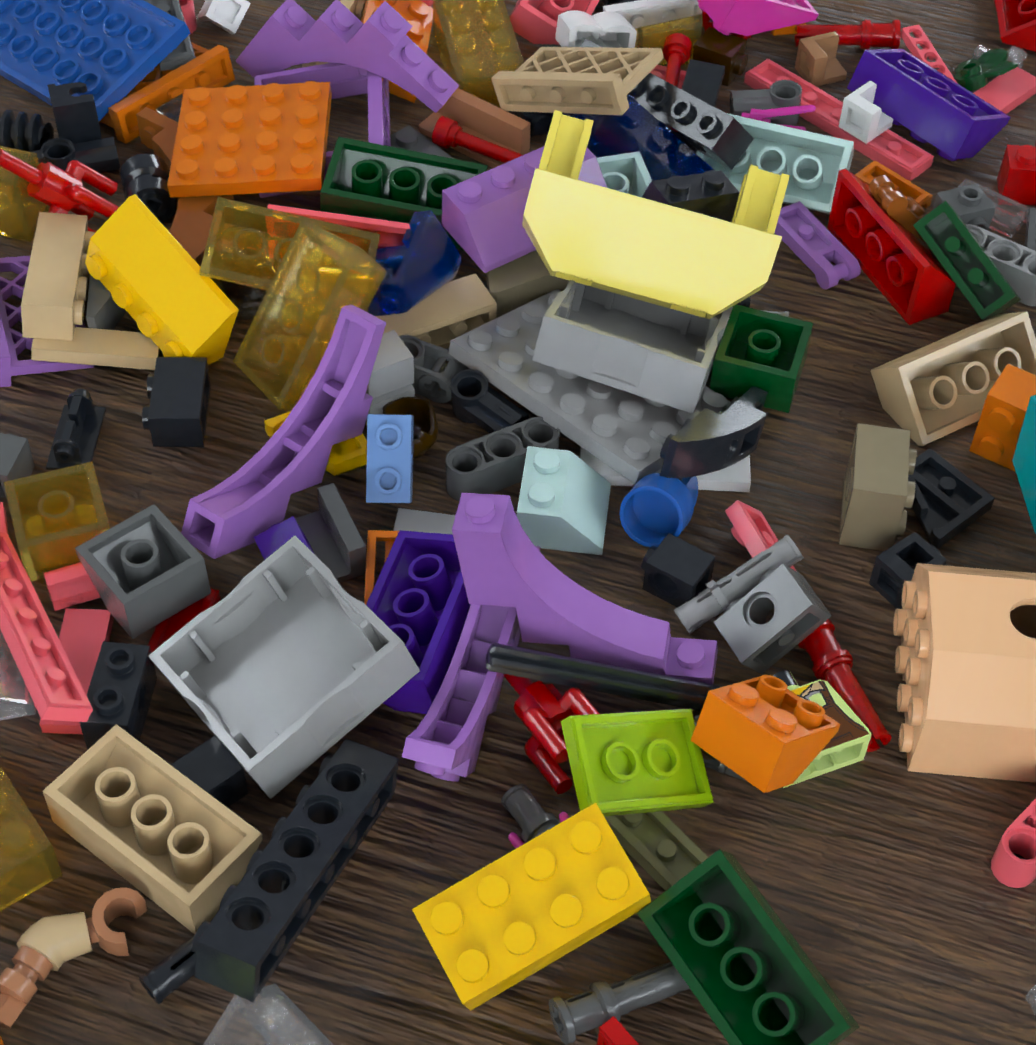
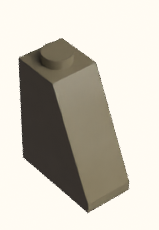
(521, 282)

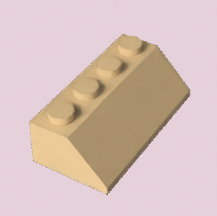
(949, 379)
(153, 826)

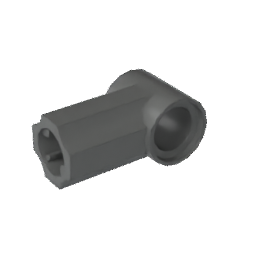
(781, 94)

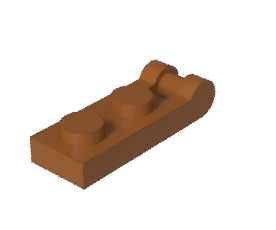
(902, 209)

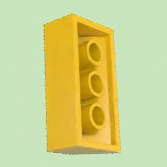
(160, 284)

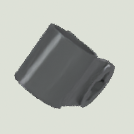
(431, 369)

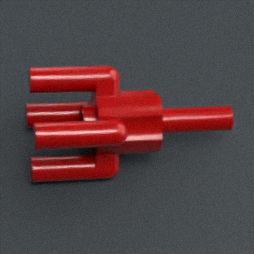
(62, 188)
(541, 711)

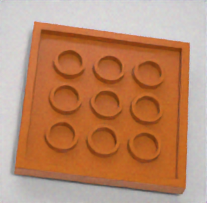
(251, 139)

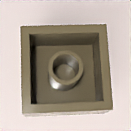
(877, 487)

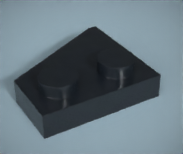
(945, 498)

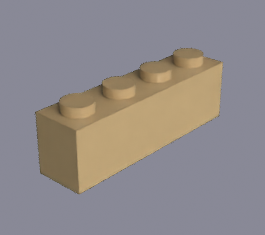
(56, 277)
(446, 313)

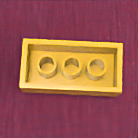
(532, 906)

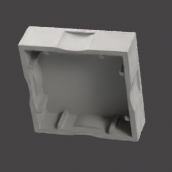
(630, 344)
(284, 665)

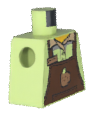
(850, 741)

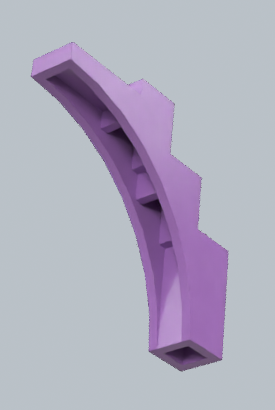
(340, 37)
(298, 452)
(454, 726)

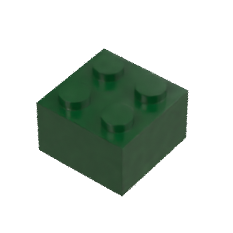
(761, 353)

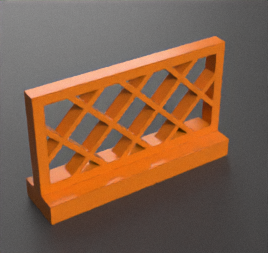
(208, 70)

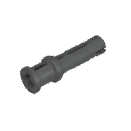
(616, 999)

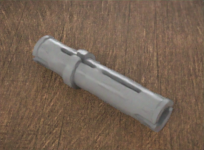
(736, 584)

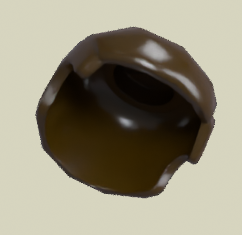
(424, 421)

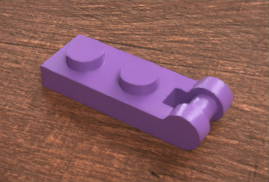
(816, 246)

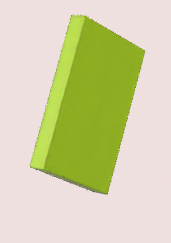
(636, 761)

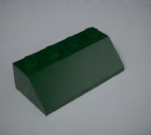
(389, 181)
(744, 960)

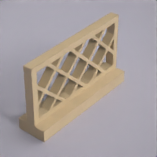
(575, 80)

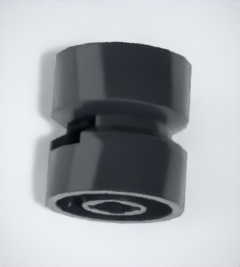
(148, 179)

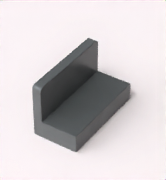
(335, 535)

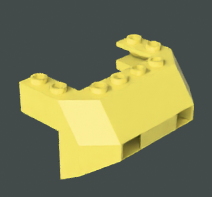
(646, 245)

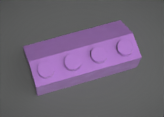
(489, 209)

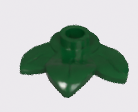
(974, 72)

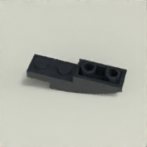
(715, 439)

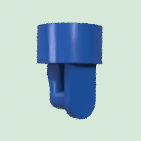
(658, 508)

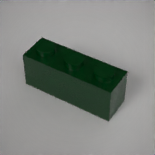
(966, 261)

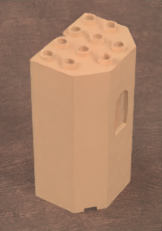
(968, 672)

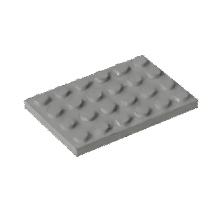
(603, 420)

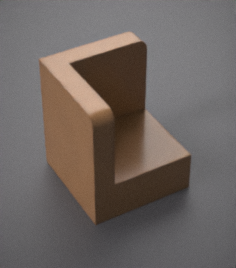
(818, 61)

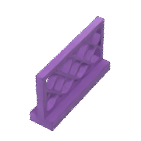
(8, 350)

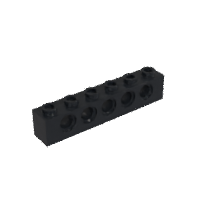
(692, 119)
(294, 870)

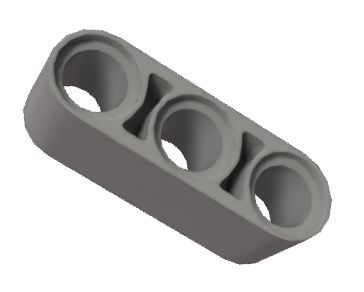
(1013, 260)

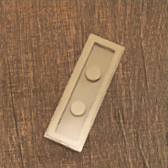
(99, 348)

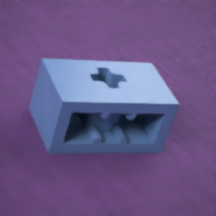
(389, 458)

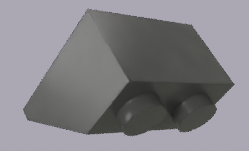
(144, 570)

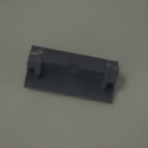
(76, 432)

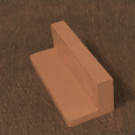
(484, 122)

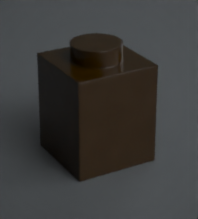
(722, 50)

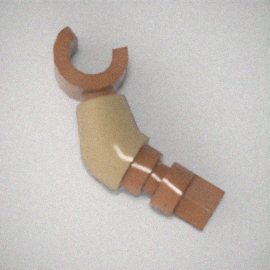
(60, 939)

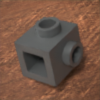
(970, 204)

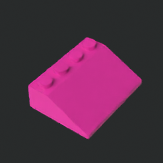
(756, 16)

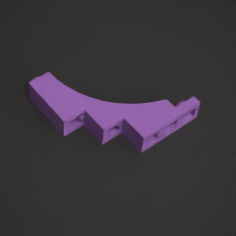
(509, 571)

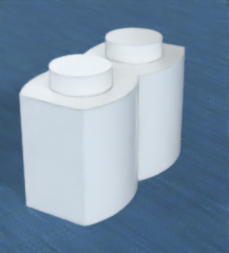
(603, 28)

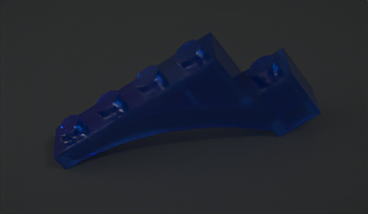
(640, 131)

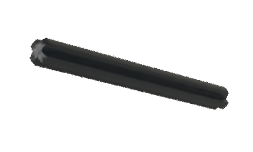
(597, 676)

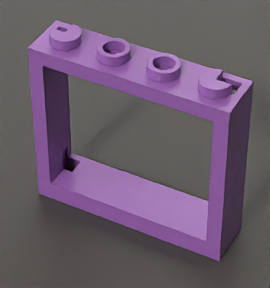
(344, 82)

